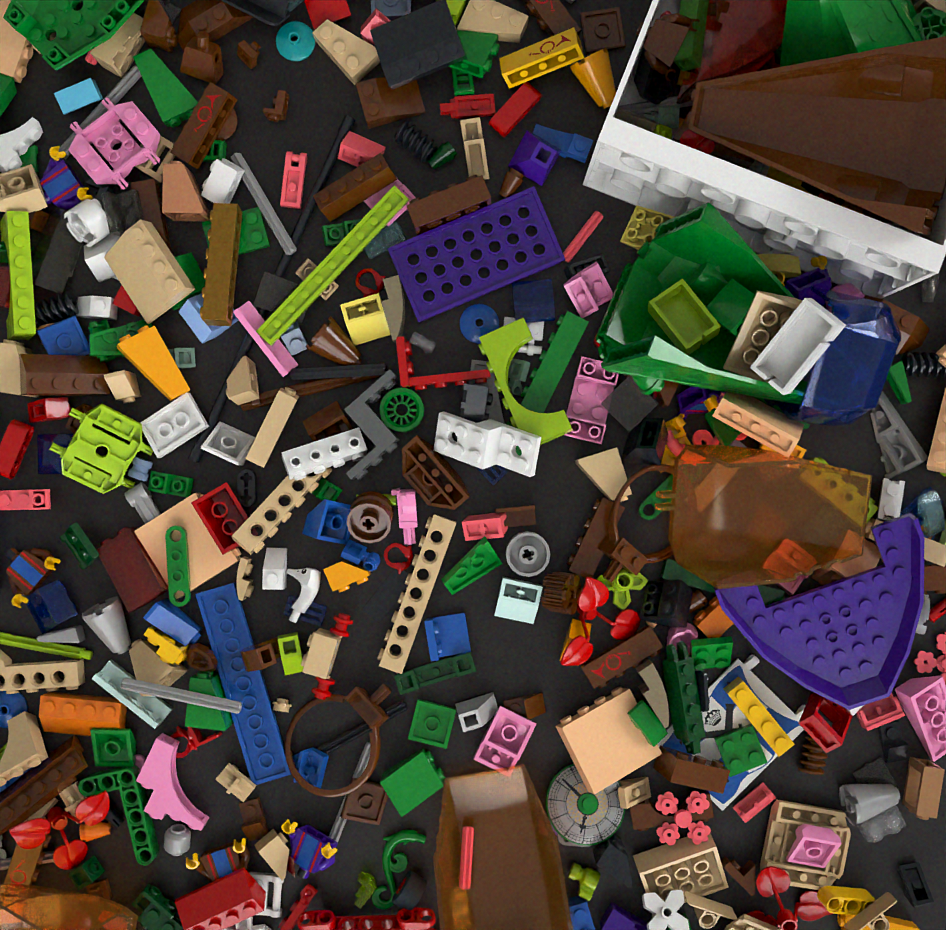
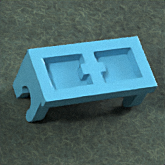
(78, 95)

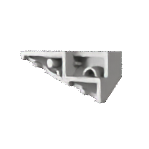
(897, 443)

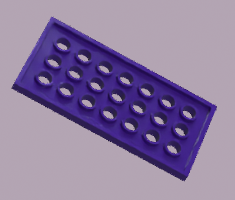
(473, 222)

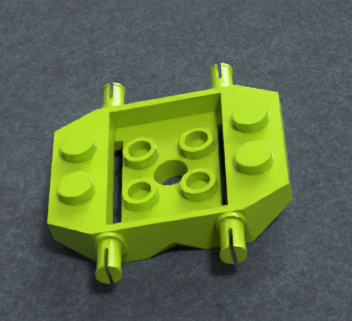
(80, 457)

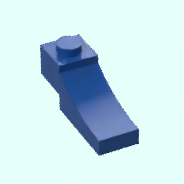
(572, 145)

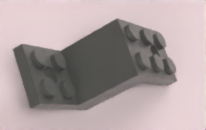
(372, 425)

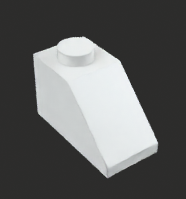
(97, 307)
(275, 569)

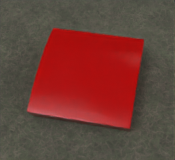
(326, 10)

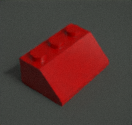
(221, 516)

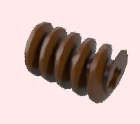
(814, 758)

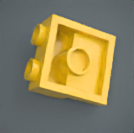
(170, 649)

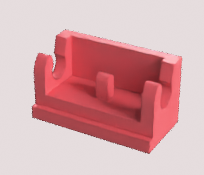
(358, 150)
(486, 525)
(880, 712)

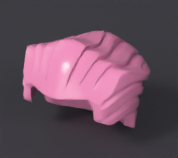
(683, 634)

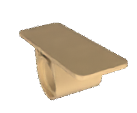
(707, 910)
(873, 913)

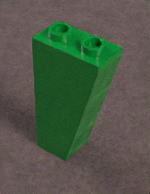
(479, 50)
(167, 92)

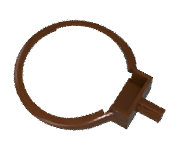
(620, 551)
(370, 711)

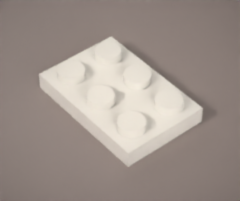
(173, 425)

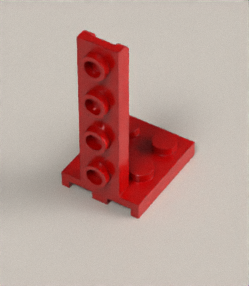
(406, 369)

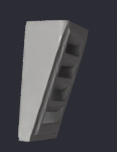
(68, 635)

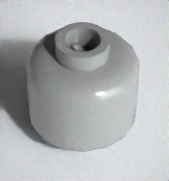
(177, 839)

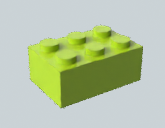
(683, 317)

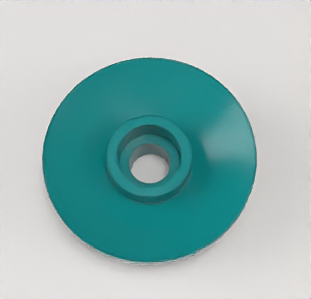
(298, 49)

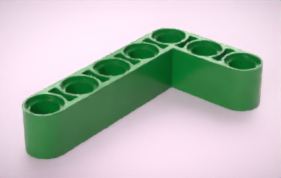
(130, 805)

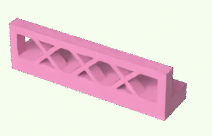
(277, 352)

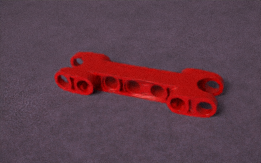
(403, 920)

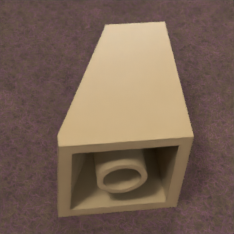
(10, 367)
(606, 472)

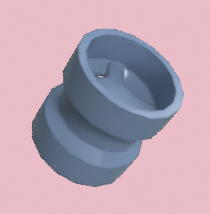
(140, 468)

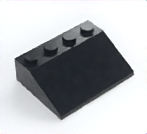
(418, 44)

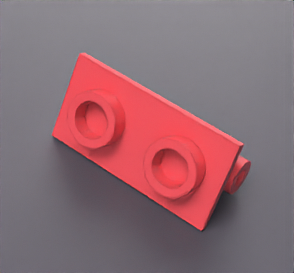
(754, 802)

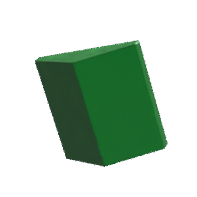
(113, 747)

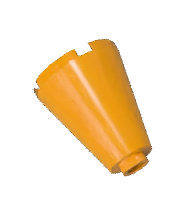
(596, 77)

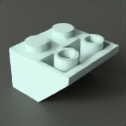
(518, 600)

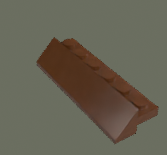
(41, 784)

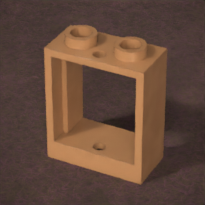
(923, 788)

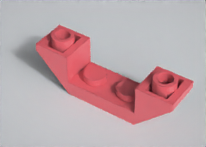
(25, 499)

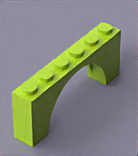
(16, 237)
(500, 349)

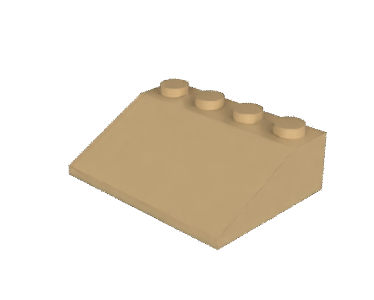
(148, 270)
(762, 322)
(682, 868)

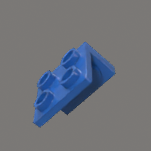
(447, 635)

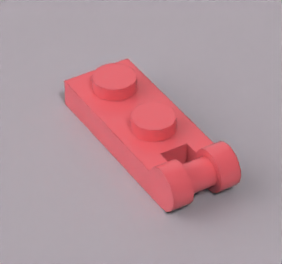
(293, 180)

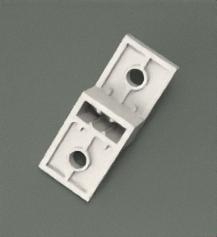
(487, 444)

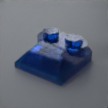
(49, 461)

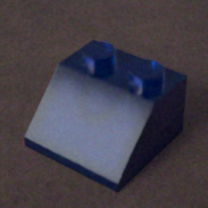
(51, 606)

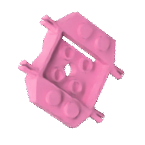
(107, 132)

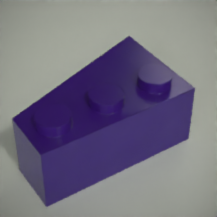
(620, 919)

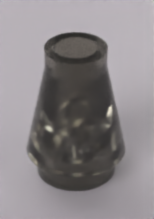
(929, 288)

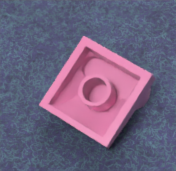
(813, 846)

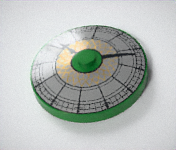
(579, 814)

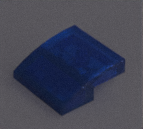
(534, 300)

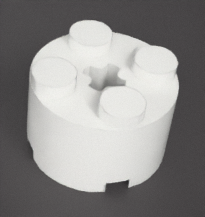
(87, 222)

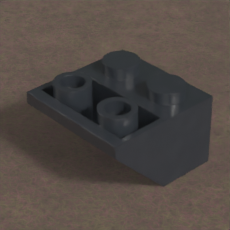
(646, 443)
(667, 603)

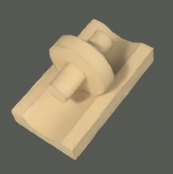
(236, 782)
(72, 797)

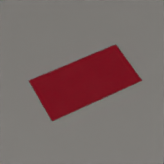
(290, 866)

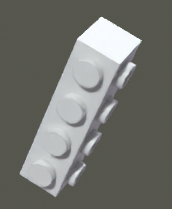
(324, 453)

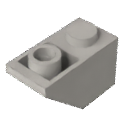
(476, 711)

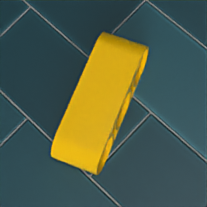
(844, 899)

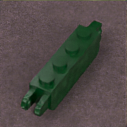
(683, 697)

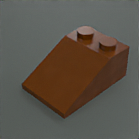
(388, 105)

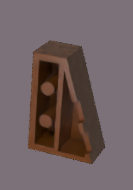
(691, 770)

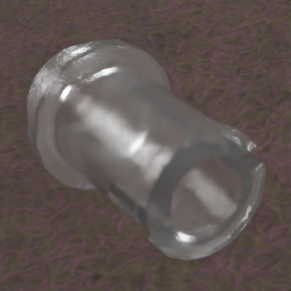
(422, 342)

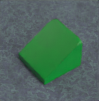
(327, 490)

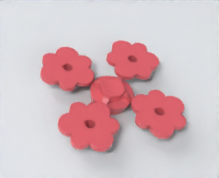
(930, 662)
(682, 818)

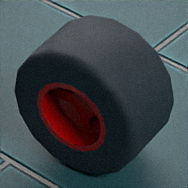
(409, 891)

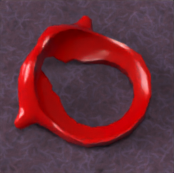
(368, 291)
(399, 566)
(190, 746)

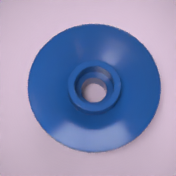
(471, 315)
(15, 705)

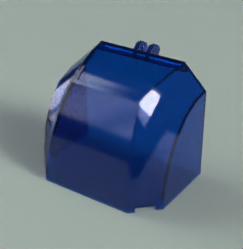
(854, 366)

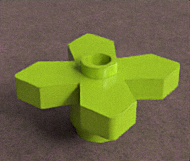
(621, 594)

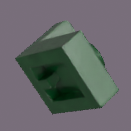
(86, 873)

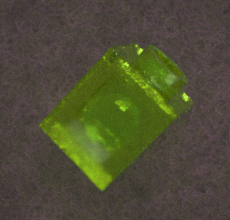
(366, 889)

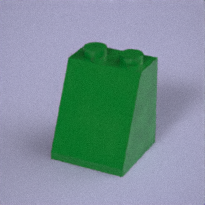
(731, 306)
(204, 717)
(412, 781)

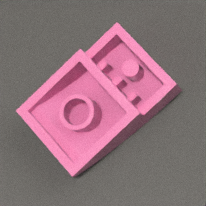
(504, 739)

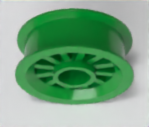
(393, 395)

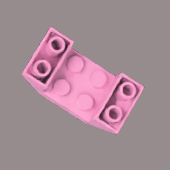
(585, 409)

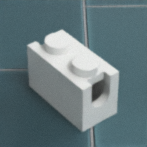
(222, 181)
(890, 499)

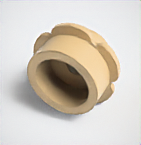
(281, 705)

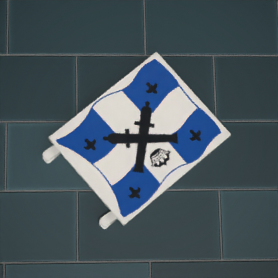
(726, 717)

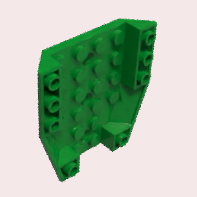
(75, 30)

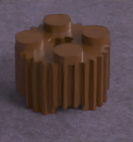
(561, 592)

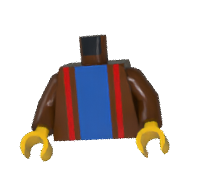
(28, 571)
(221, 860)

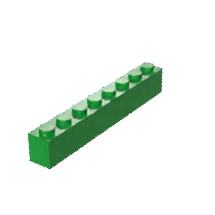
(553, 364)

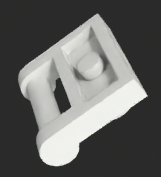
(263, 880)

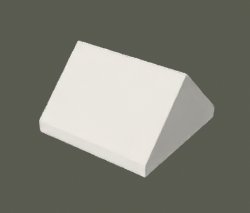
(95, 257)
(228, 443)

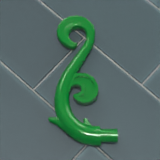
(388, 866)

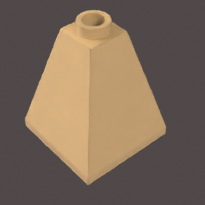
(150, 668)

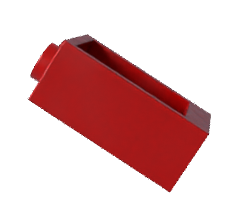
(822, 733)

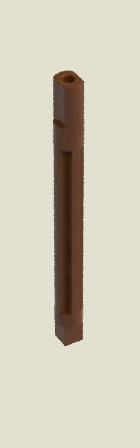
(305, 388)

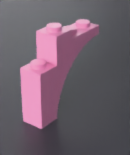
(161, 776)

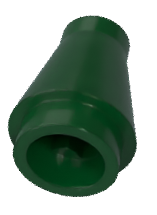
(442, 155)

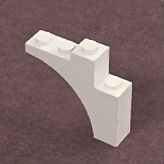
(16, 144)

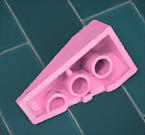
(925, 707)

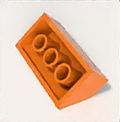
(80, 713)

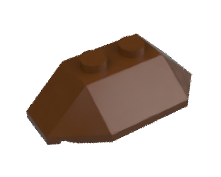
(211, 17)
(912, 328)
(432, 475)

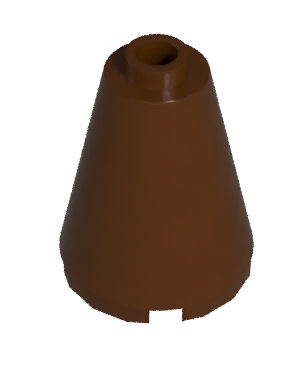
(334, 344)

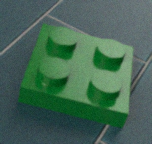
(711, 652)
(432, 723)
(740, 750)

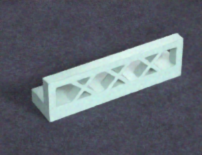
(149, 708)

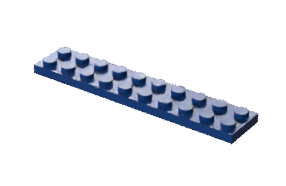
(256, 721)

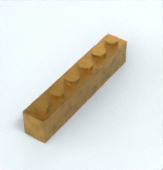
(221, 264)

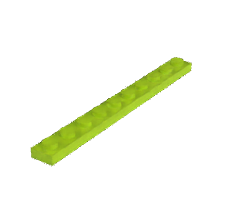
(332, 265)

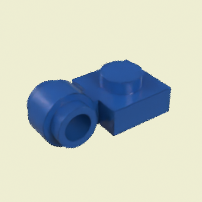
(356, 553)

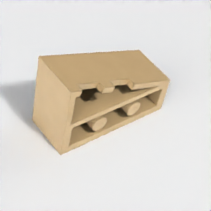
(495, 18)
(119, 50)
(346, 50)

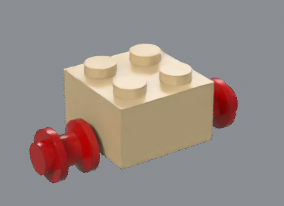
(322, 654)

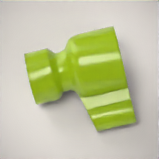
(587, 878)

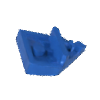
(311, 765)

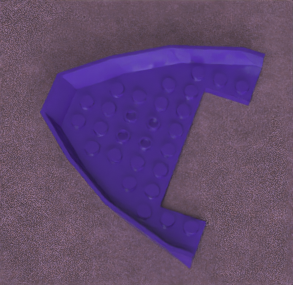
(847, 634)

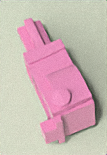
(407, 513)

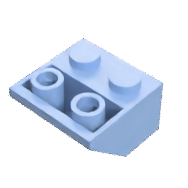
(191, 314)

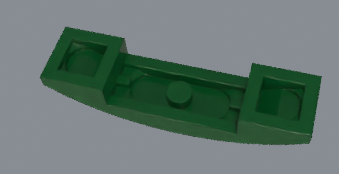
(435, 672)

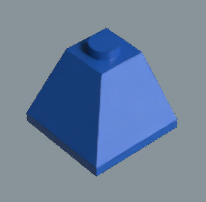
(328, 522)

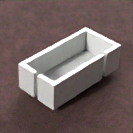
(797, 346)

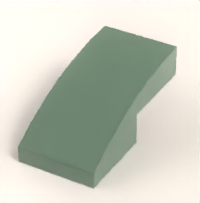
(183, 357)

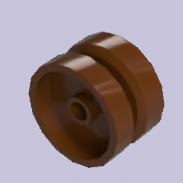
(370, 517)

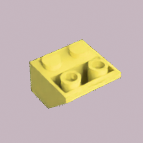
(365, 319)

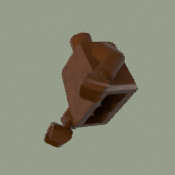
(665, 40)

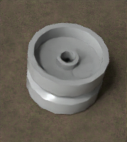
(535, 562)

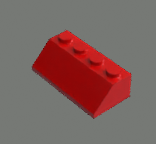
(221, 902)

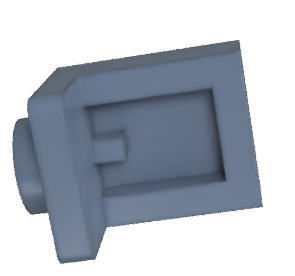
(294, 339)

